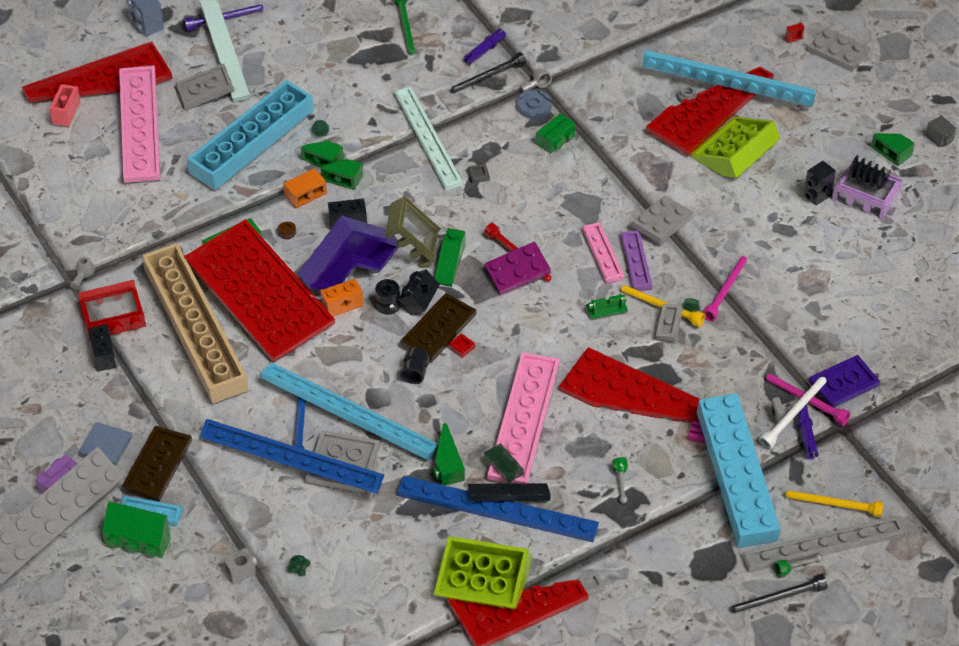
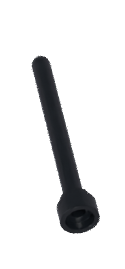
(517, 60)
(817, 583)

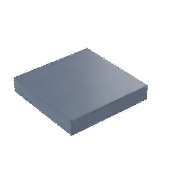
(109, 439)

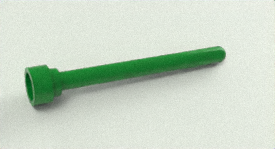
(405, 21)

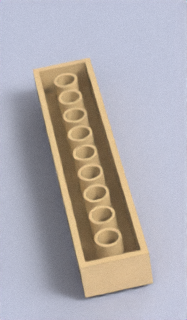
(195, 323)

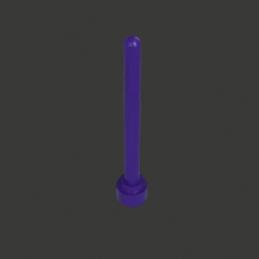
(191, 23)

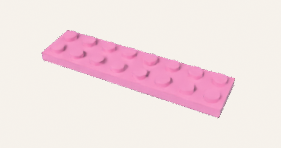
(139, 124)
(526, 411)

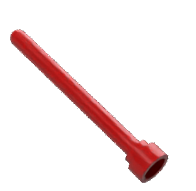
(493, 232)

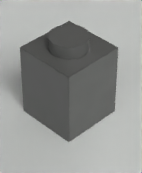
(940, 131)

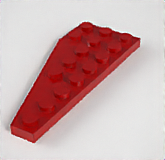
(100, 75)
(697, 119)
(612, 384)

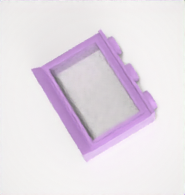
(869, 195)

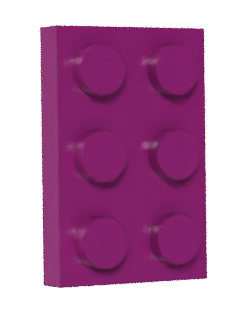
(517, 268)

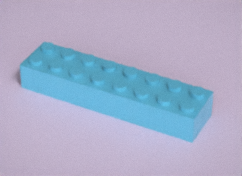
(250, 135)
(738, 471)

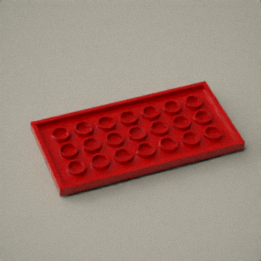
(259, 290)

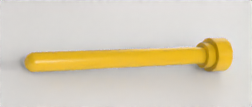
(696, 318)
(874, 508)

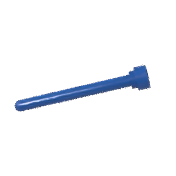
(300, 423)

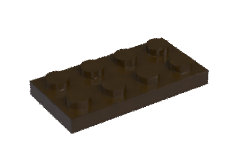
(439, 326)
(156, 463)

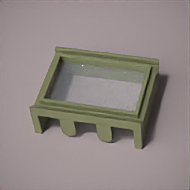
(414, 228)

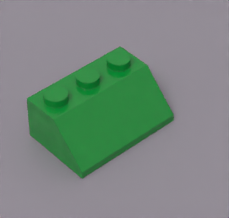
(136, 530)

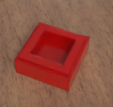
(794, 32)
(461, 345)

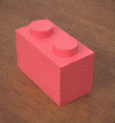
(65, 105)

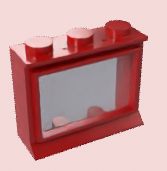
(113, 305)

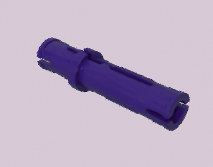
(489, 43)
(805, 425)

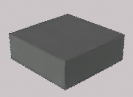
(478, 173)

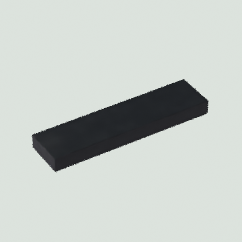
(509, 492)

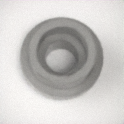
(687, 92)

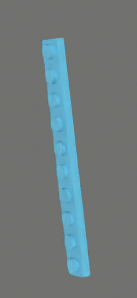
(729, 78)
(349, 411)

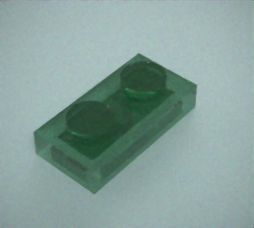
(504, 463)

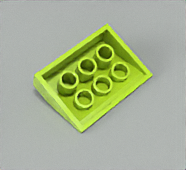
(737, 145)
(483, 572)

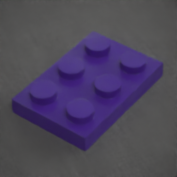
(845, 381)

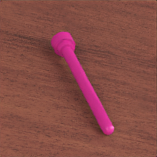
(711, 310)
(840, 415)

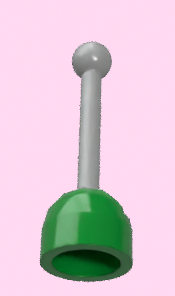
(620, 466)
(783, 567)

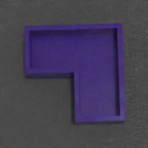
(344, 247)

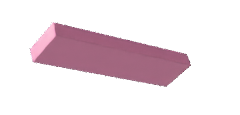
(603, 253)

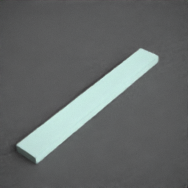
(224, 48)
(428, 138)

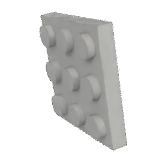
(346, 448)

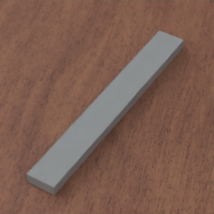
(824, 543)

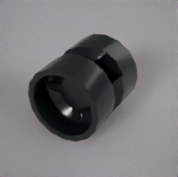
(387, 295)
(414, 365)

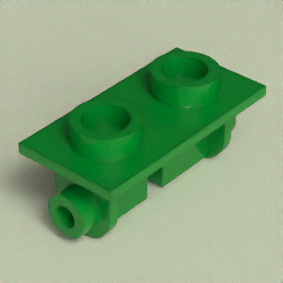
(603, 307)

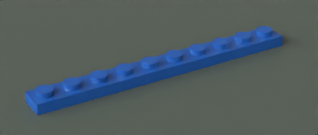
(292, 456)
(500, 510)

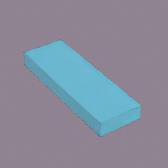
(172, 511)

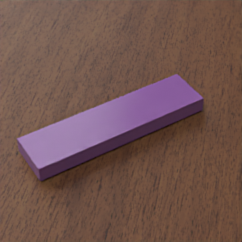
(636, 260)

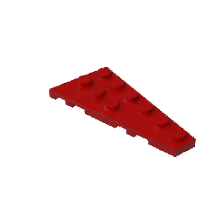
(491, 623)

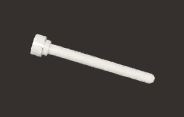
(769, 438)

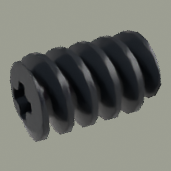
(868, 173)

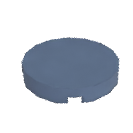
(534, 104)

